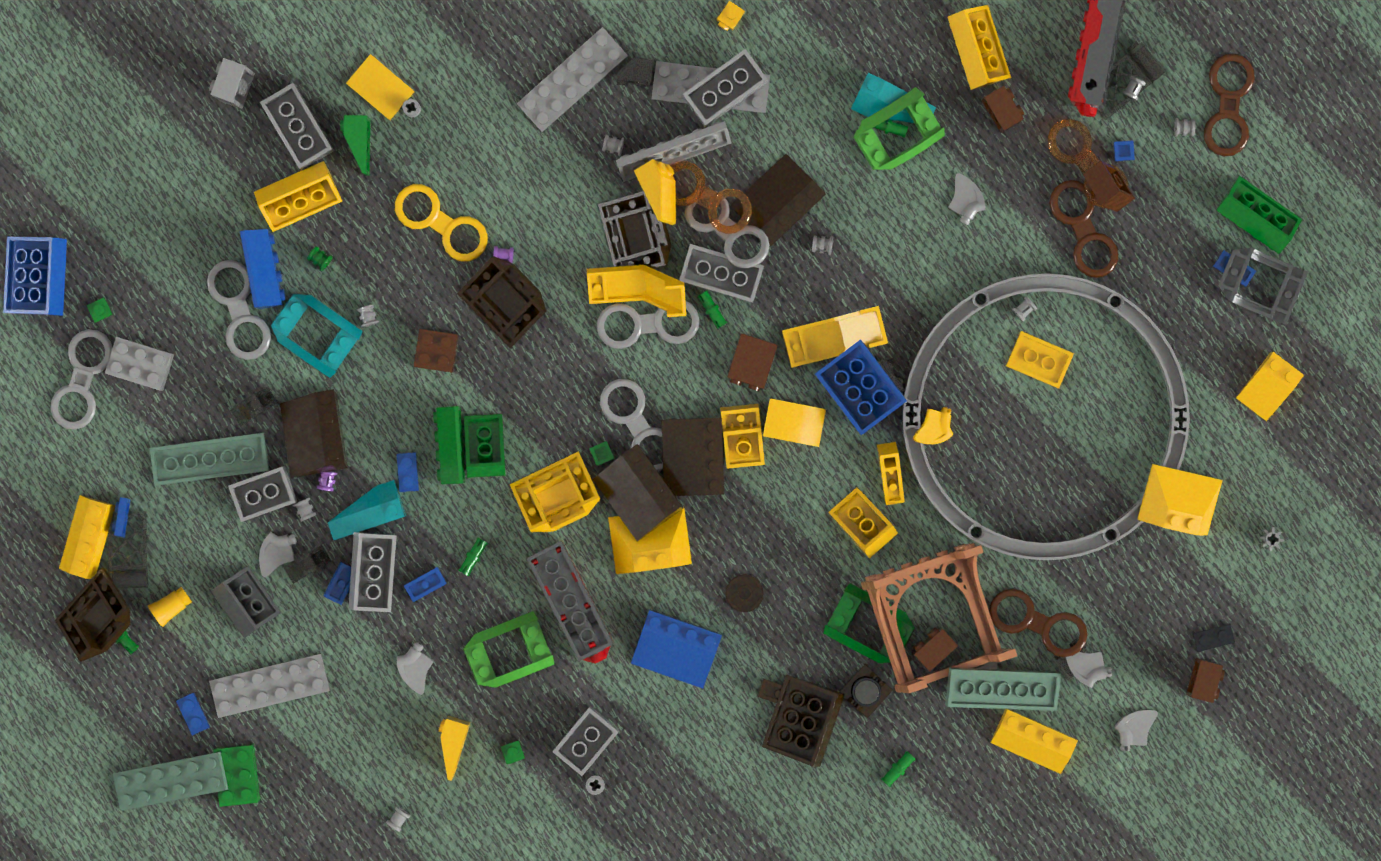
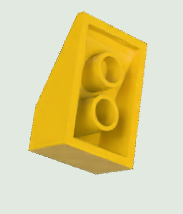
(660, 189)
(1269, 386)
(863, 522)
(452, 740)

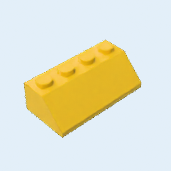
(979, 46)
(297, 196)
(87, 537)
(1034, 741)

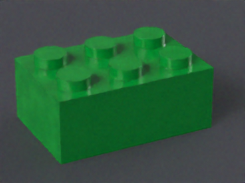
(241, 775)

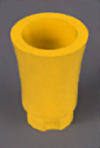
(169, 606)

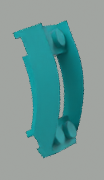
(338, 347)

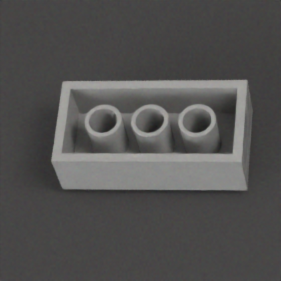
(232, 83)
(725, 88)
(297, 126)
(715, 273)
(372, 572)

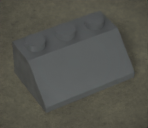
(245, 601)

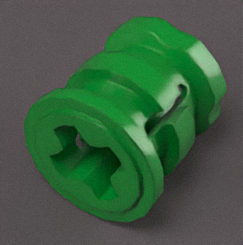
(319, 258)

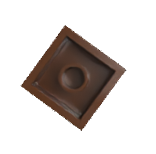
(1003, 109)
(1108, 186)
(436, 350)
(934, 648)
(1205, 680)

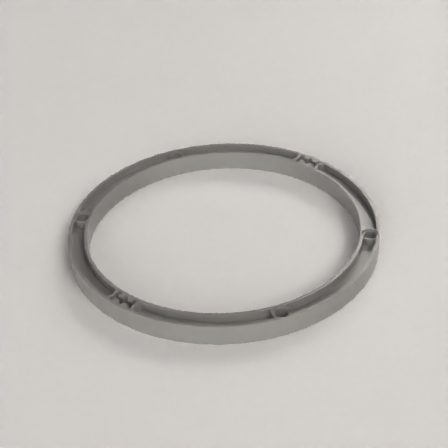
(948, 324)

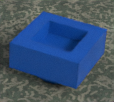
(1123, 151)

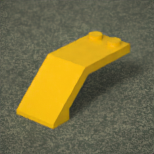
(637, 284)
(833, 336)

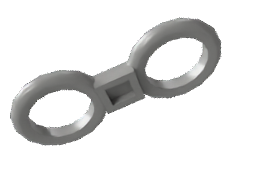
(730, 238)
(238, 310)
(645, 324)
(81, 379)
(635, 422)

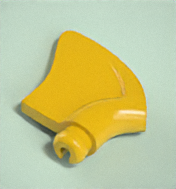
(935, 427)

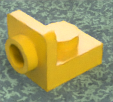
(730, 16)

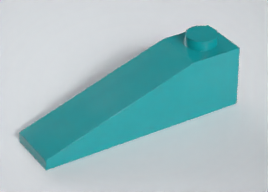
(876, 95)
(372, 509)

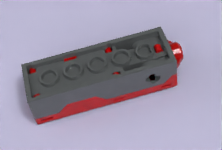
(1096, 55)
(571, 603)

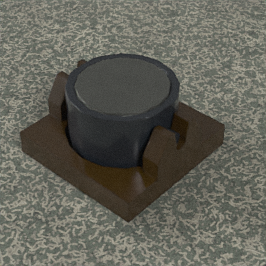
(866, 691)

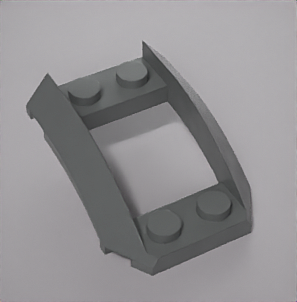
(1288, 292)

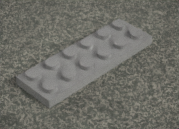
(572, 79)
(675, 79)
(676, 150)
(269, 685)

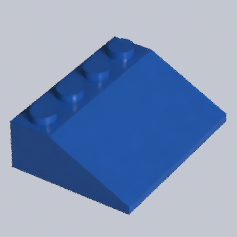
(262, 268)
(35, 275)
(860, 387)
(676, 648)

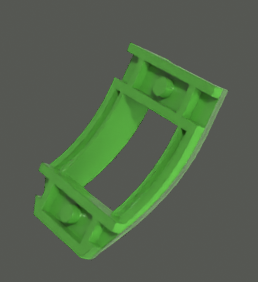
(923, 119)
(534, 643)

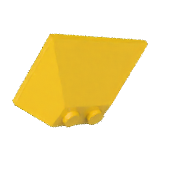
(556, 494)
(1179, 500)
(660, 549)

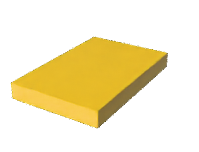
(380, 87)
(1039, 359)

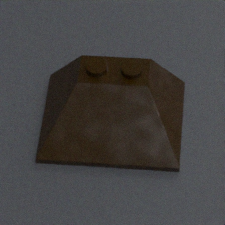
(635, 232)
(504, 299)
(94, 617)

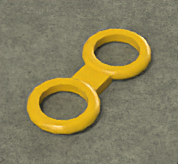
(441, 222)

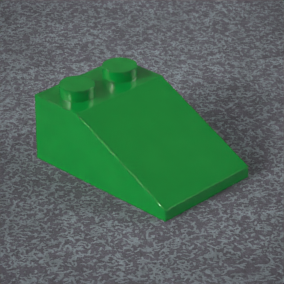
(357, 134)
(484, 445)

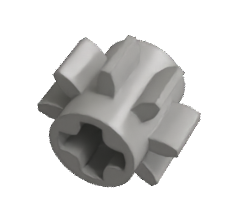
(1274, 543)

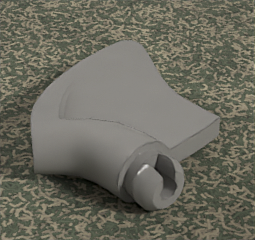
(967, 199)
(275, 552)
(414, 667)
(1088, 667)
(1135, 728)

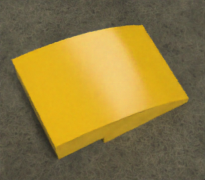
(794, 422)
(742, 436)

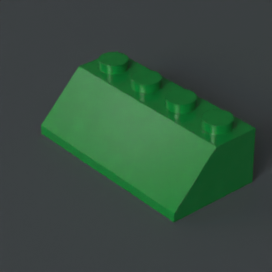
(1259, 215)
(450, 445)

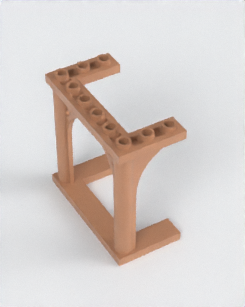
(965, 563)

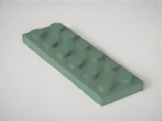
(209, 459)
(1003, 689)
(170, 781)

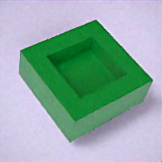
(99, 310)
(601, 453)
(512, 752)

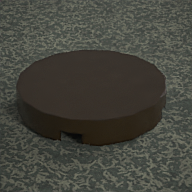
(744, 593)

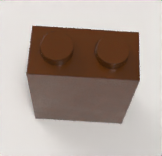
(752, 362)

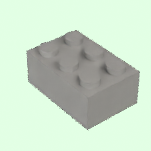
(139, 363)
(262, 494)
(586, 741)

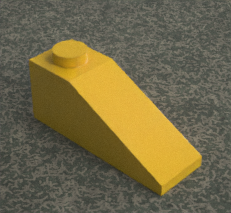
(890, 473)

